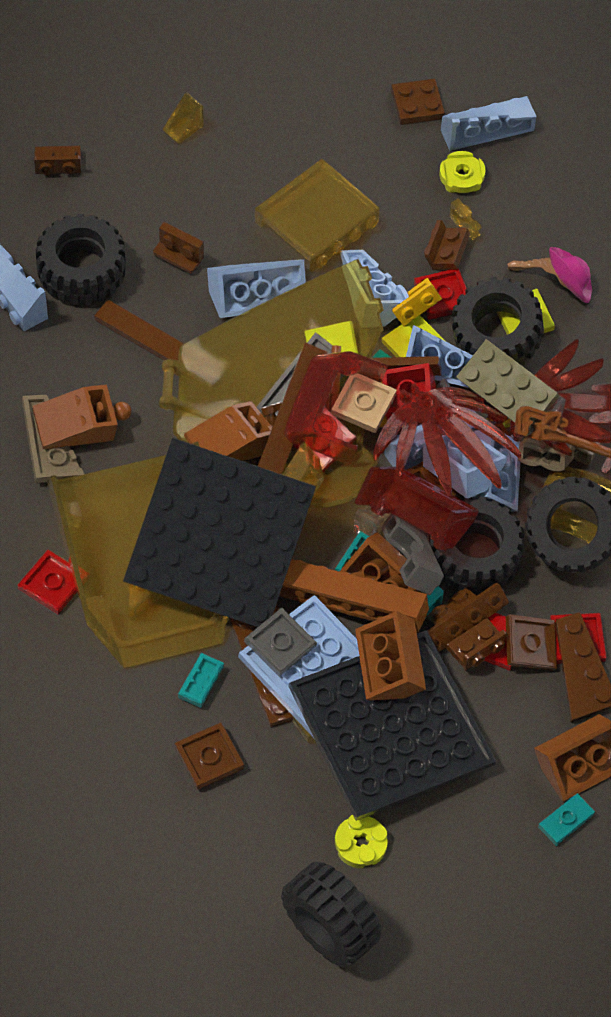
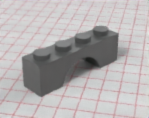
(421, 567)

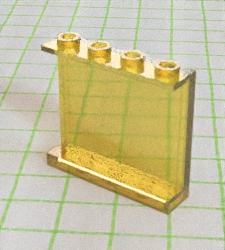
(318, 213)

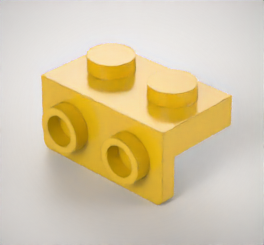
(419, 300)

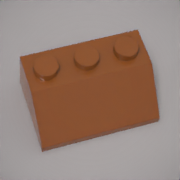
(377, 561)
(390, 658)
(577, 757)

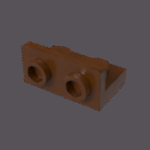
(57, 159)
(446, 246)
(179, 248)
(477, 644)

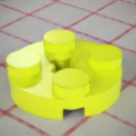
(460, 183)
(365, 854)

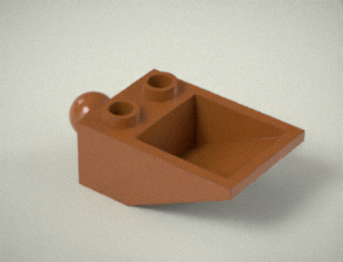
(72, 420)
(234, 432)

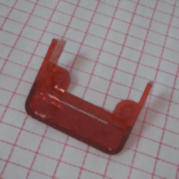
(306, 419)
(418, 504)

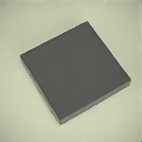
(280, 642)

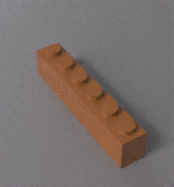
(352, 593)

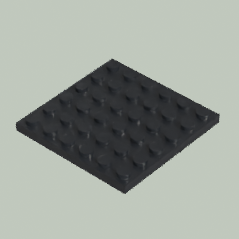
(219, 533)
(391, 746)

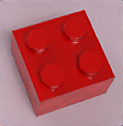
(404, 377)

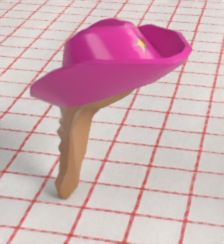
(569, 269)

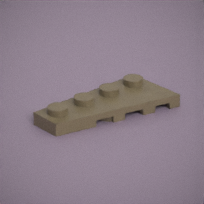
(51, 461)

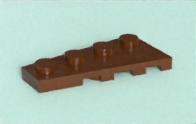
(585, 677)

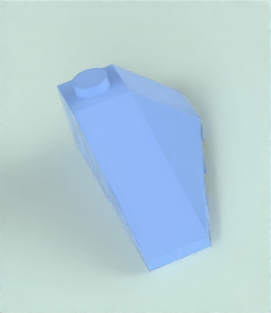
(380, 284)
(249, 285)

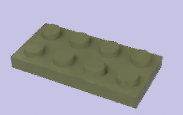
(505, 382)

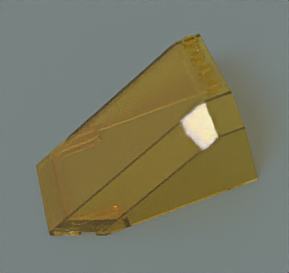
(99, 529)

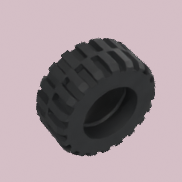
(75, 235)
(499, 297)
(539, 524)
(481, 573)
(331, 914)

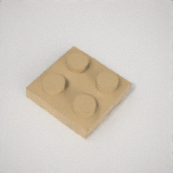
(363, 402)

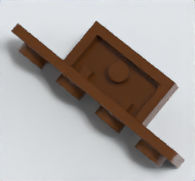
(463, 613)

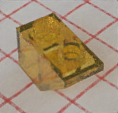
(305, 467)

